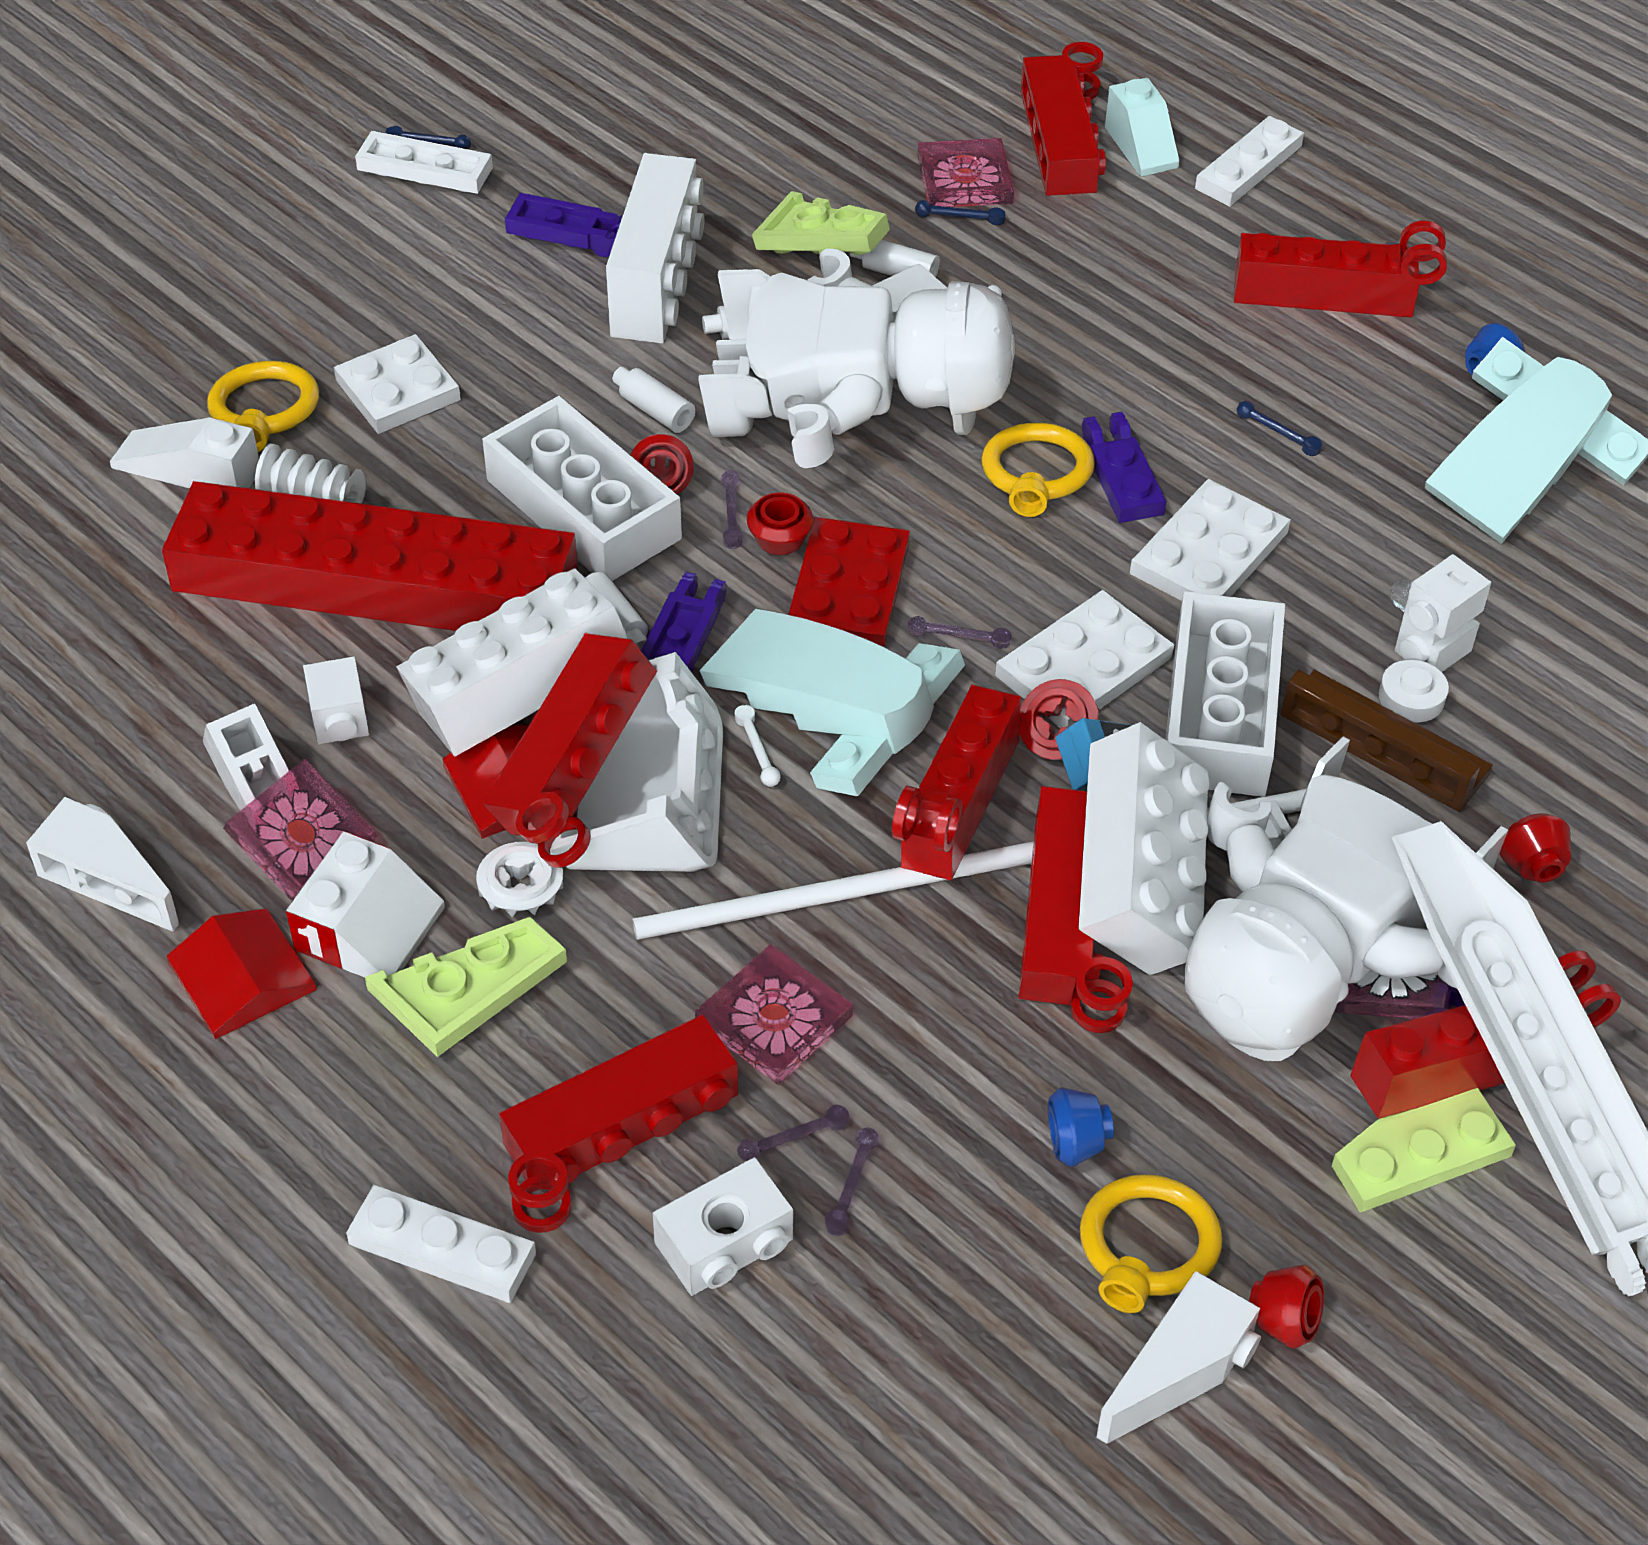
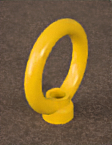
(254, 418)
(1031, 491)
(1128, 1279)

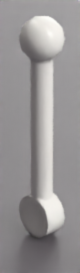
(745, 717)

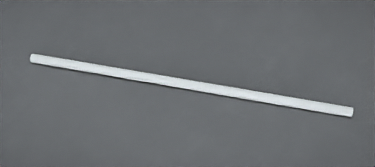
(862, 885)

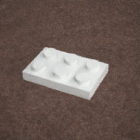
(1210, 544)
(1092, 645)

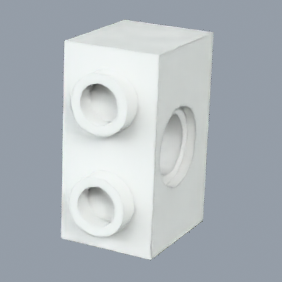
(737, 1199)

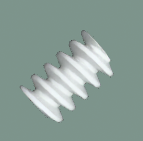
(302, 476)

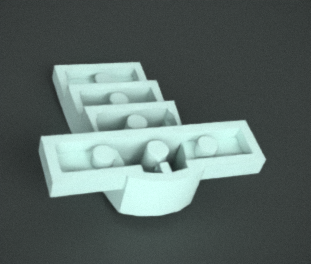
(1532, 439)
(835, 687)

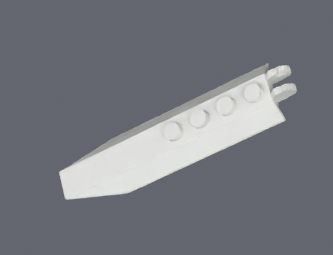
(1538, 1043)

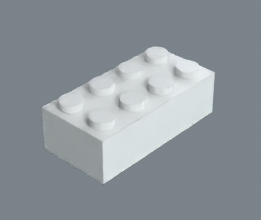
(654, 248)
(585, 484)
(505, 662)
(1227, 688)
(1144, 848)

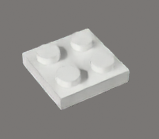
(397, 383)

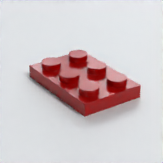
(851, 577)

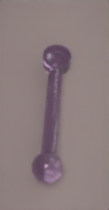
(732, 536)
(999, 638)
(835, 1118)
(837, 1220)

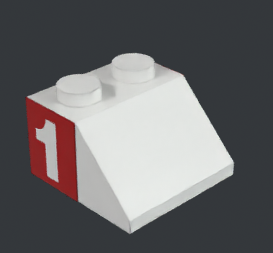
(362, 909)

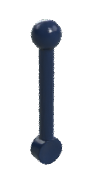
(461, 141)
(994, 216)
(1310, 445)

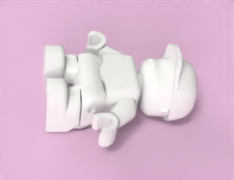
(831, 351)
(1308, 913)

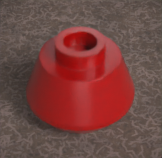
(663, 446)
(779, 522)
(1538, 847)
(1289, 1304)

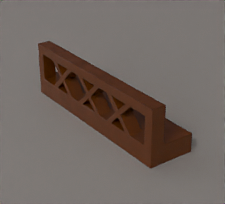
(1384, 738)

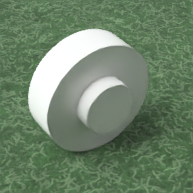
(1414, 690)

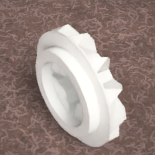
(517, 860)

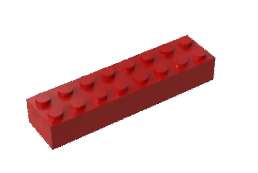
(356, 557)

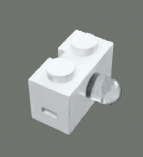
(1440, 612)

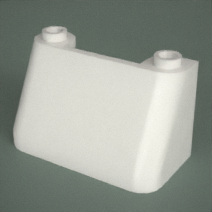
(659, 785)

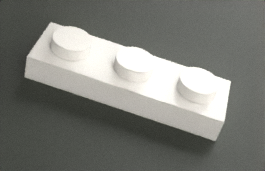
(1249, 161)
(424, 162)
(441, 1243)

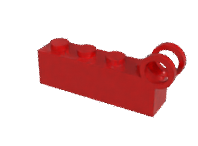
(1061, 117)
(1336, 273)
(570, 744)
(957, 788)
(1056, 955)
(1445, 1052)
(611, 1111)

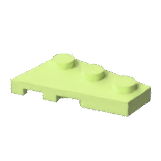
(817, 226)
(463, 989)
(1421, 1149)

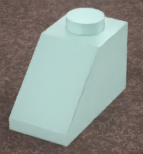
(1141, 126)

